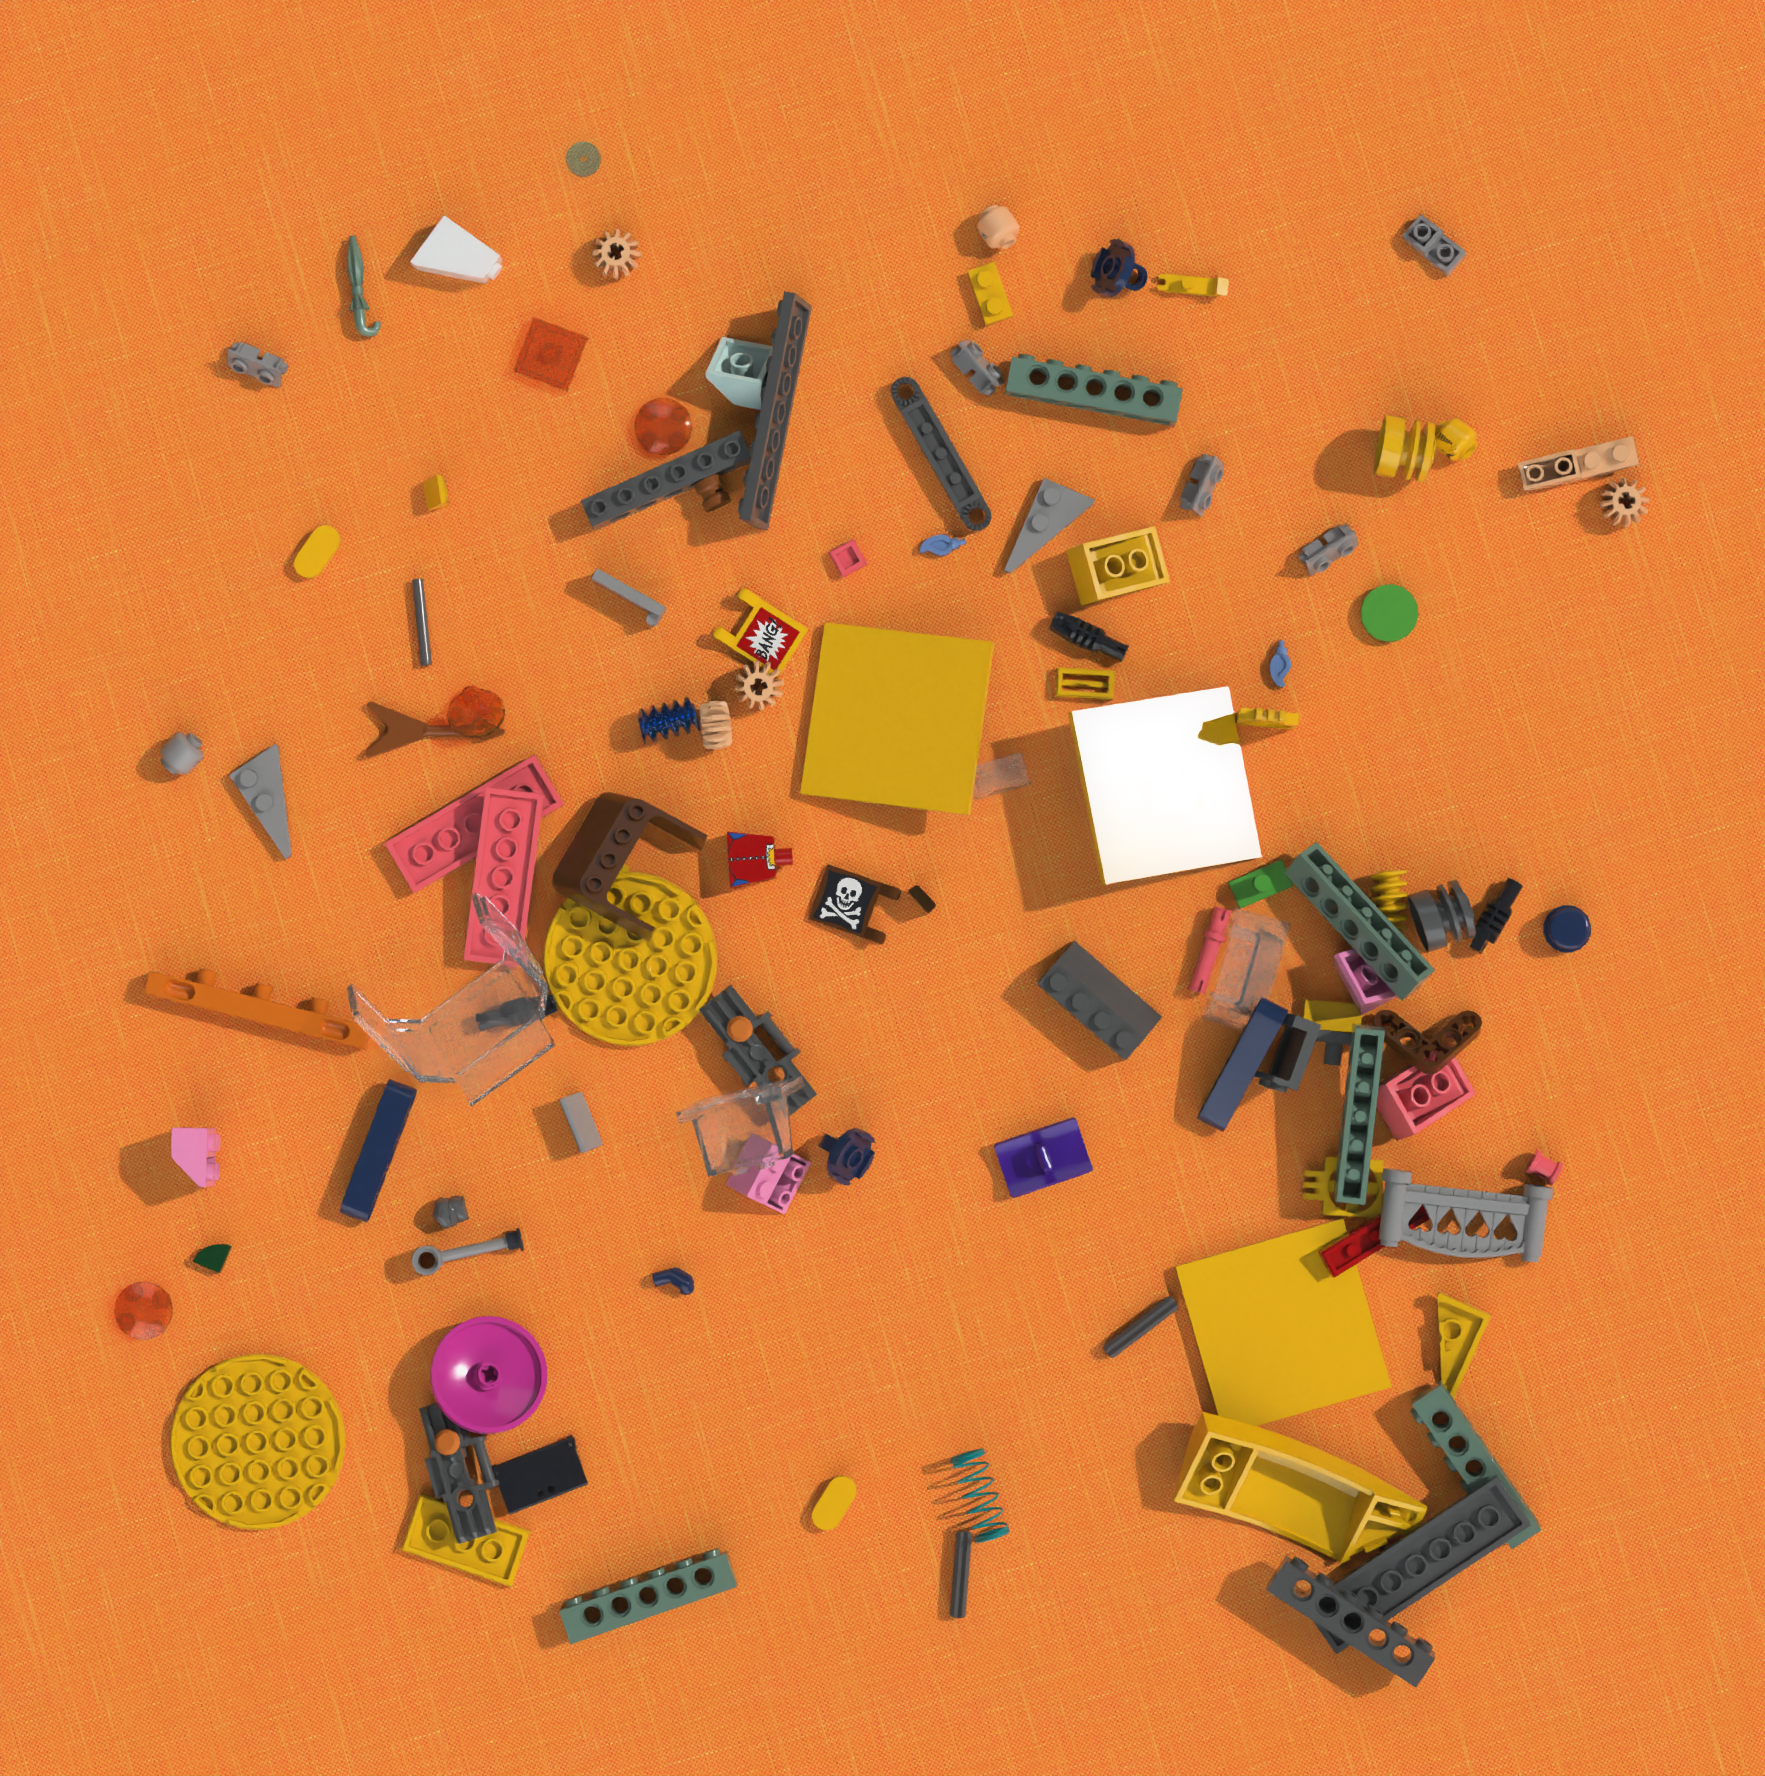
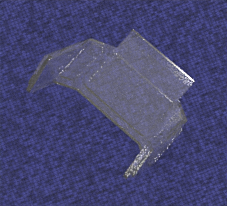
(480, 1031)

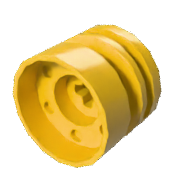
(1404, 448)

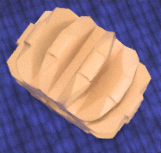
(627, 255)
(1630, 494)
(767, 691)
(715, 725)

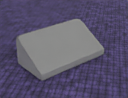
(581, 1122)

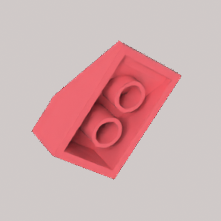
(1416, 1099)

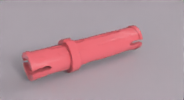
(1209, 950)

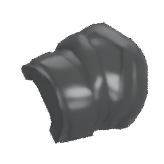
(450, 1211)

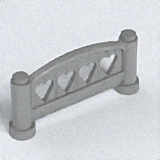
(1404, 1199)

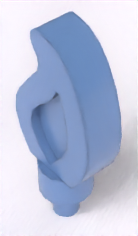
(941, 545)
(1279, 664)

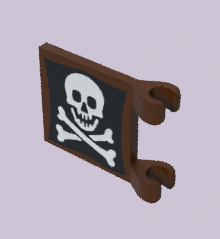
(848, 902)

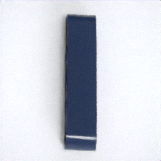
(1242, 1064)
(378, 1151)

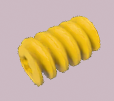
(1389, 895)

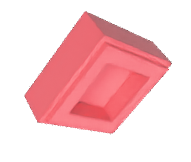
(848, 558)

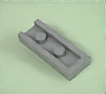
(654, 608)

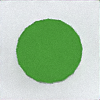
(1389, 613)

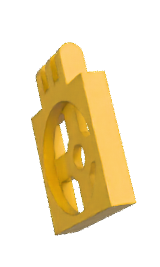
(1267, 718)
(1324, 1185)

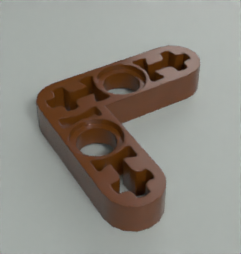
(1424, 1046)

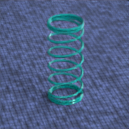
(958, 1462)

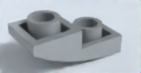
(1434, 245)

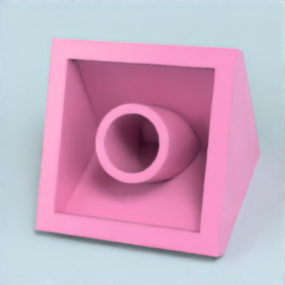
(1362, 982)

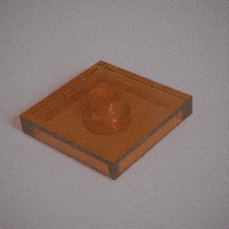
(550, 354)

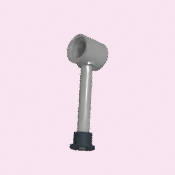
(511, 1241)

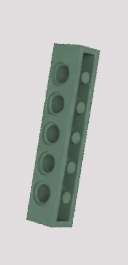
(1106, 402)
(1359, 921)
(1358, 1114)
(1439, 1399)
(581, 1628)

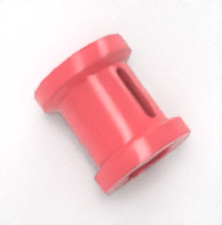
(1544, 1167)

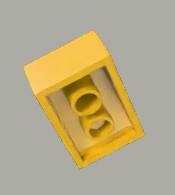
(1117, 565)

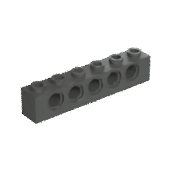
(666, 481)
(1409, 1668)

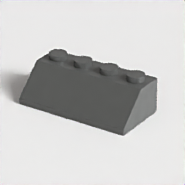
(1099, 1000)

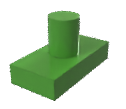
(1260, 884)

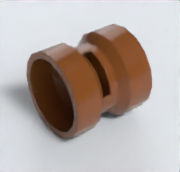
(712, 493)

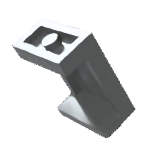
(1291, 1054)

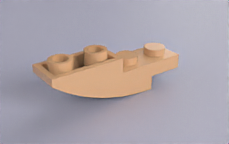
(1578, 464)

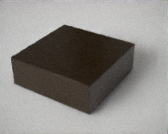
(922, 899)

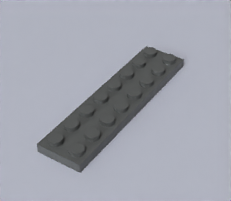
(776, 409)
(1431, 1554)

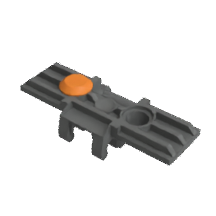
(746, 1053)
(451, 1476)

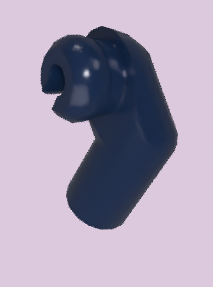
(677, 1277)

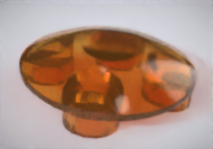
(663, 426)
(476, 712)
(143, 1310)

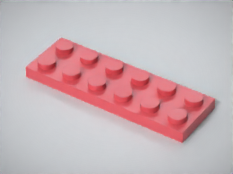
(453, 833)
(504, 865)

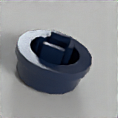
(1567, 928)

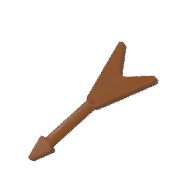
(407, 730)

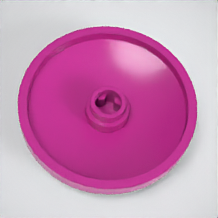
(488, 1375)

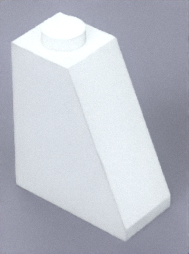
(457, 254)

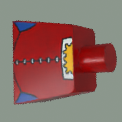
(754, 858)

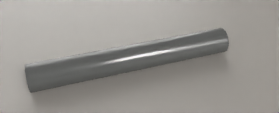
(421, 622)

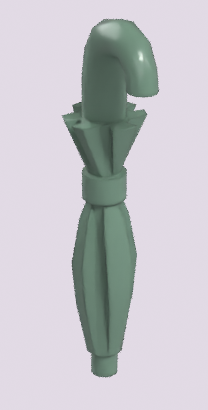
(358, 304)

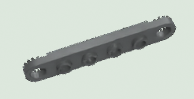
(941, 454)

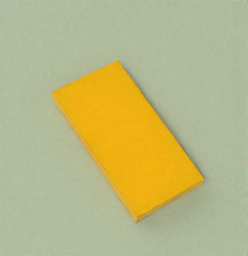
(490, 1556)

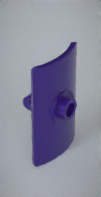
(1043, 1157)

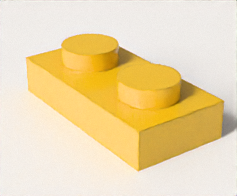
(990, 294)

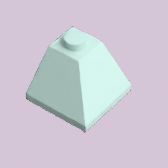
(740, 371)

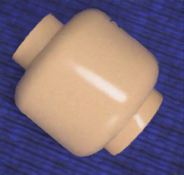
(998, 227)

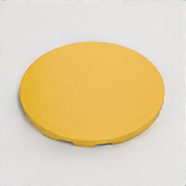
(619, 982)
(258, 1441)

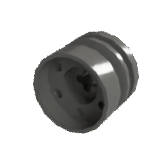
(1444, 915)

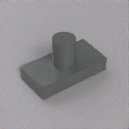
(1333, 1045)

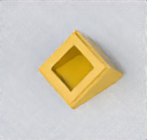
(436, 492)

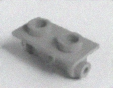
(971, 358)
(244, 360)
(1208, 472)
(1340, 543)

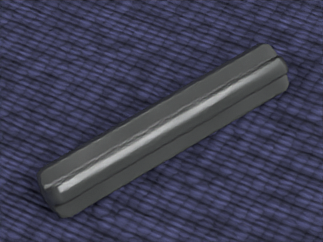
(1140, 1327)
(960, 1574)

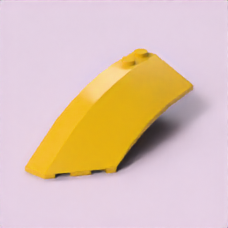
(1291, 1489)

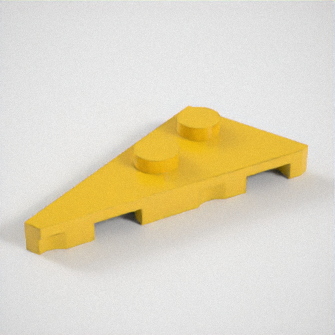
(1459, 1336)

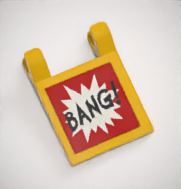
(765, 635)

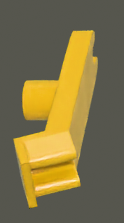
(1194, 285)

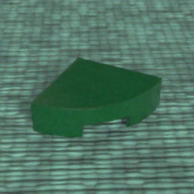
(213, 1257)

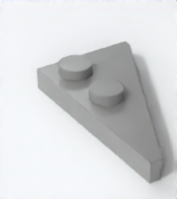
(1050, 513)
(262, 788)

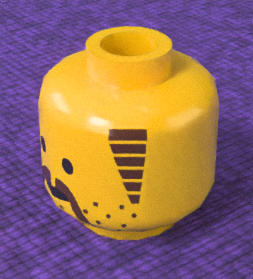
(1455, 439)

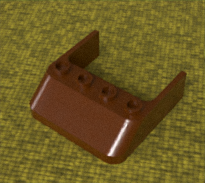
(603, 848)

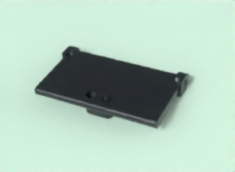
(548, 1469)

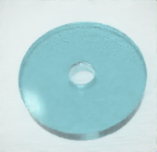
(586, 168)

